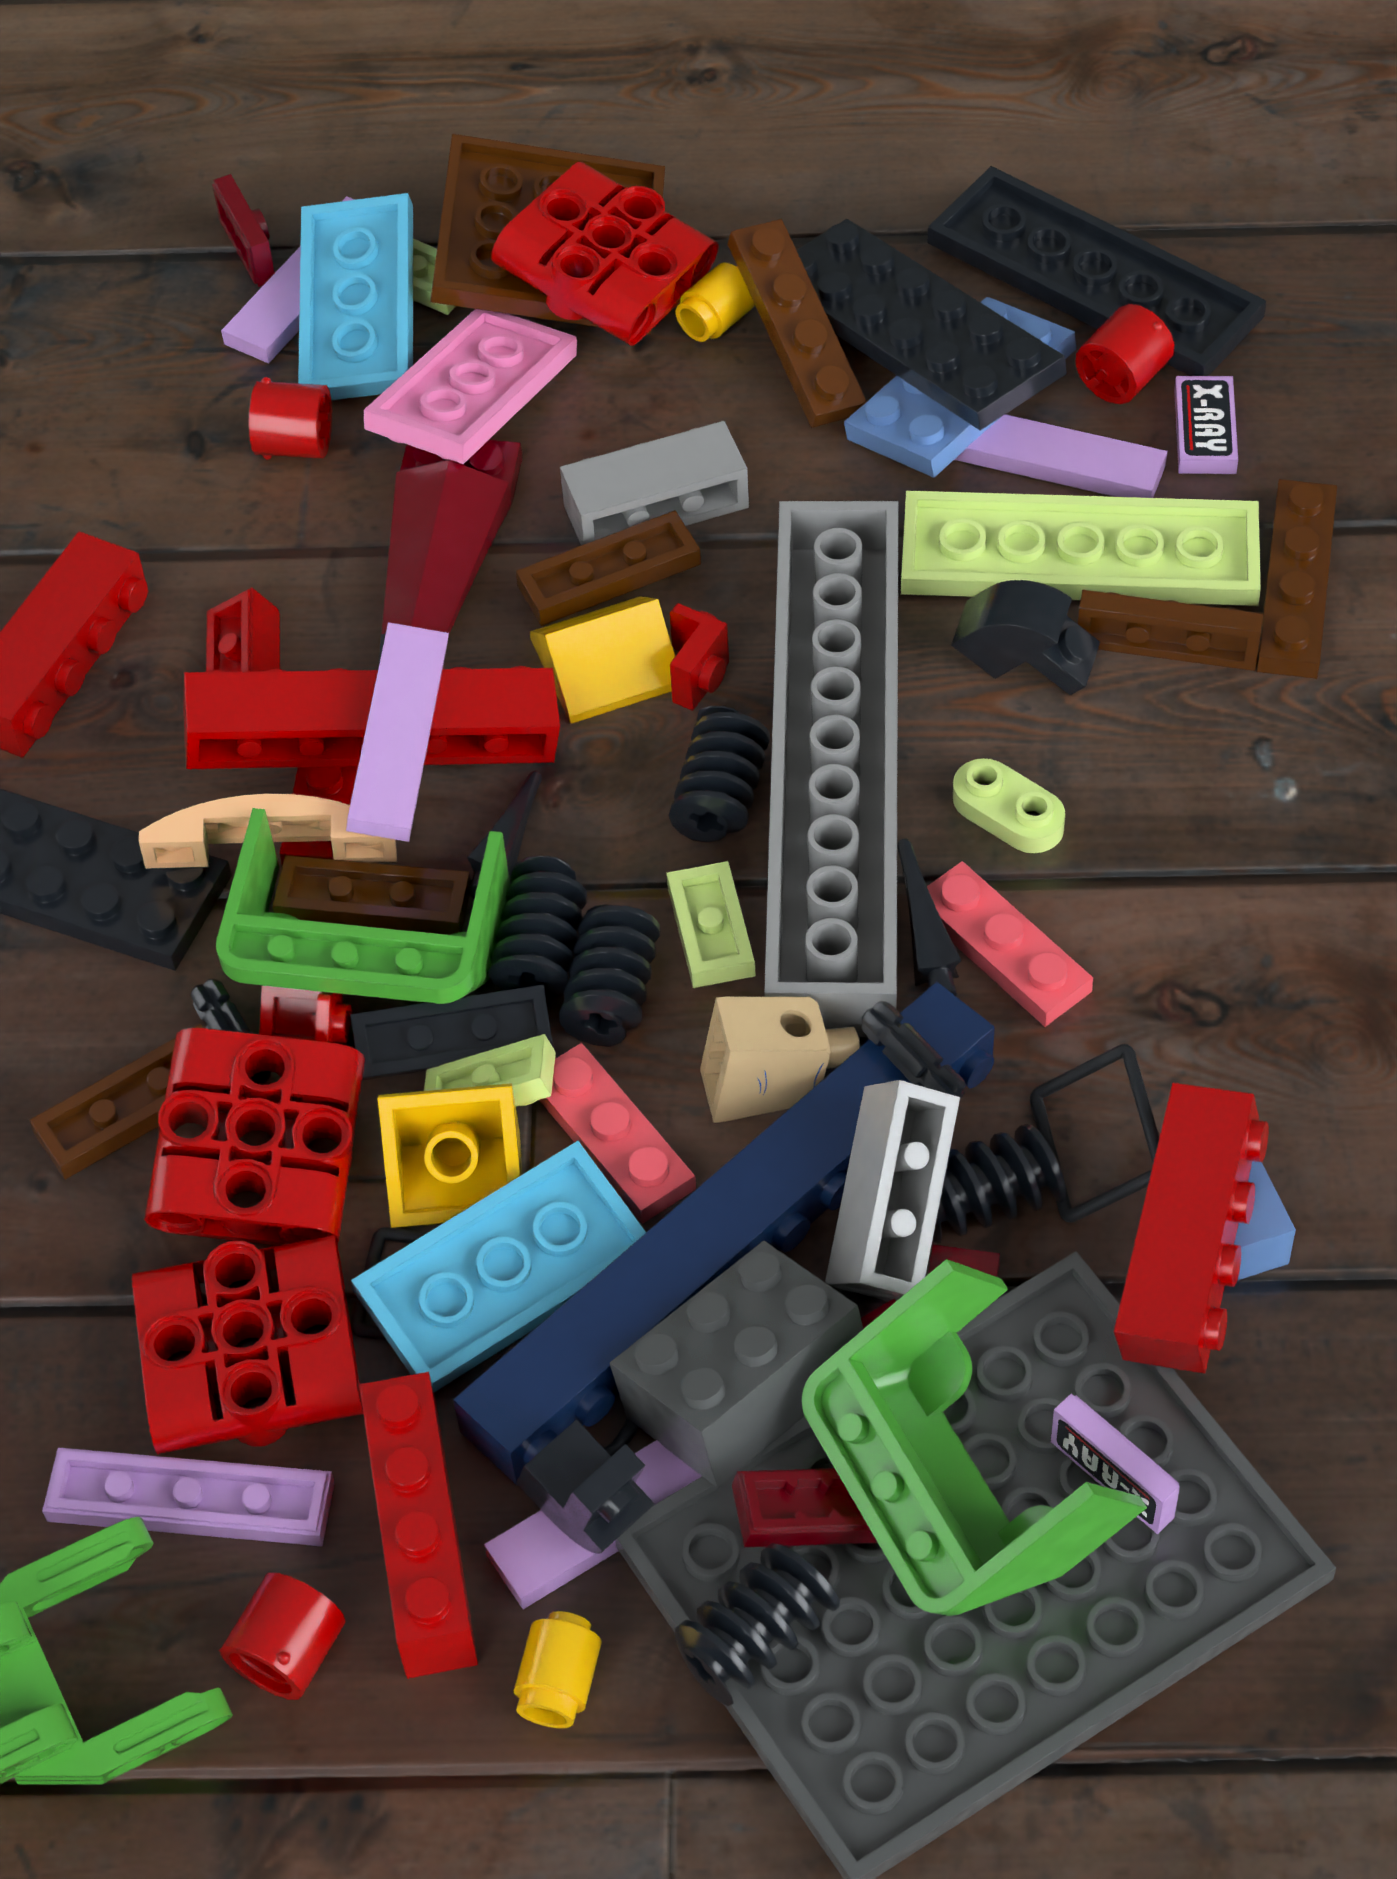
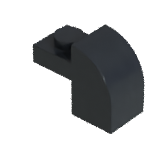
(1026, 624)
(585, 1488)

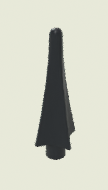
(512, 825)
(932, 947)

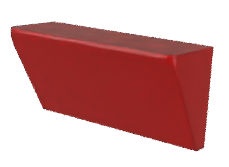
(243, 634)

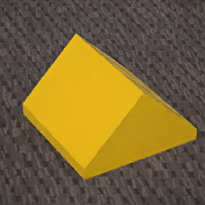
(607, 657)
(447, 1150)

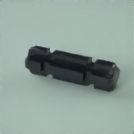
(215, 1008)
(910, 1050)

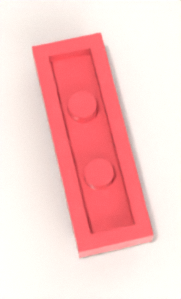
(1008, 945)
(616, 1135)

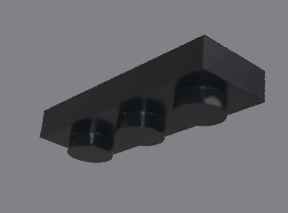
(435, 1034)

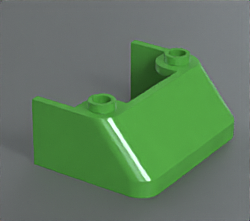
(353, 959)
(910, 1476)

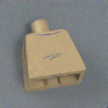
(768, 1054)

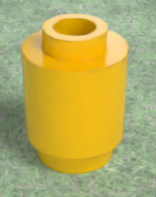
(714, 303)
(557, 1669)

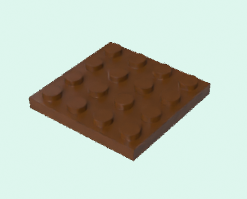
(483, 192)

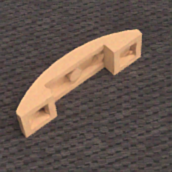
(186, 834)

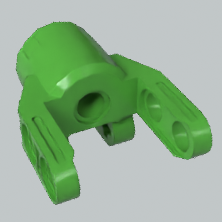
(35, 1724)

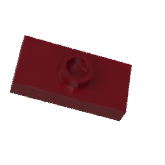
(245, 229)
(797, 1509)

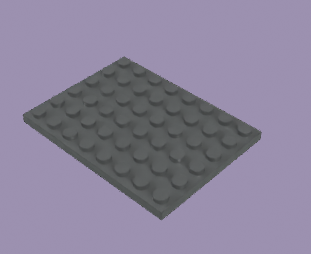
(919, 1718)

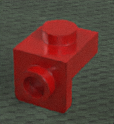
(701, 655)
(304, 1015)

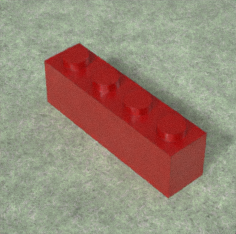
(62, 634)
(1190, 1228)
(418, 1526)

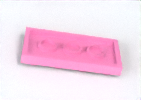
(470, 384)

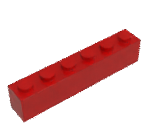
(323, 716)

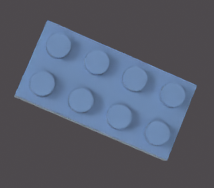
(922, 432)

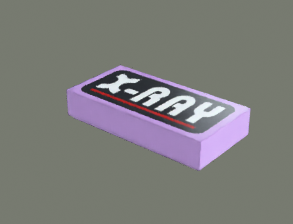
(1206, 425)
(1114, 1460)

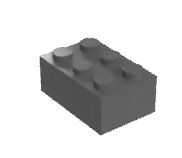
(734, 1362)

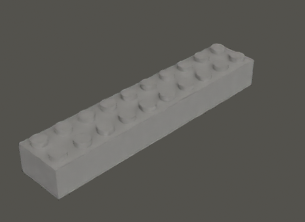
(834, 760)

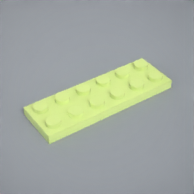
(1078, 543)

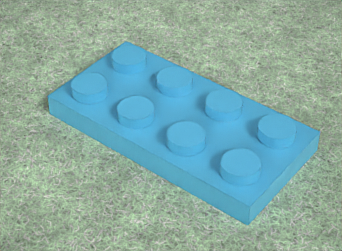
(356, 294)
(498, 1266)

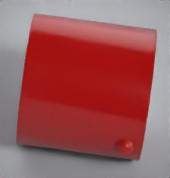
(1124, 354)
(290, 419)
(283, 1636)

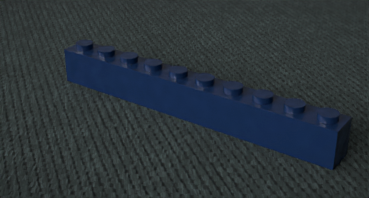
(758, 1196)

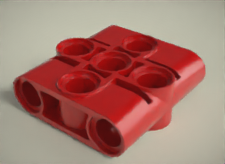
(604, 252)
(203, 1173)
(175, 1320)

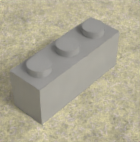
(686, 472)
(892, 1189)

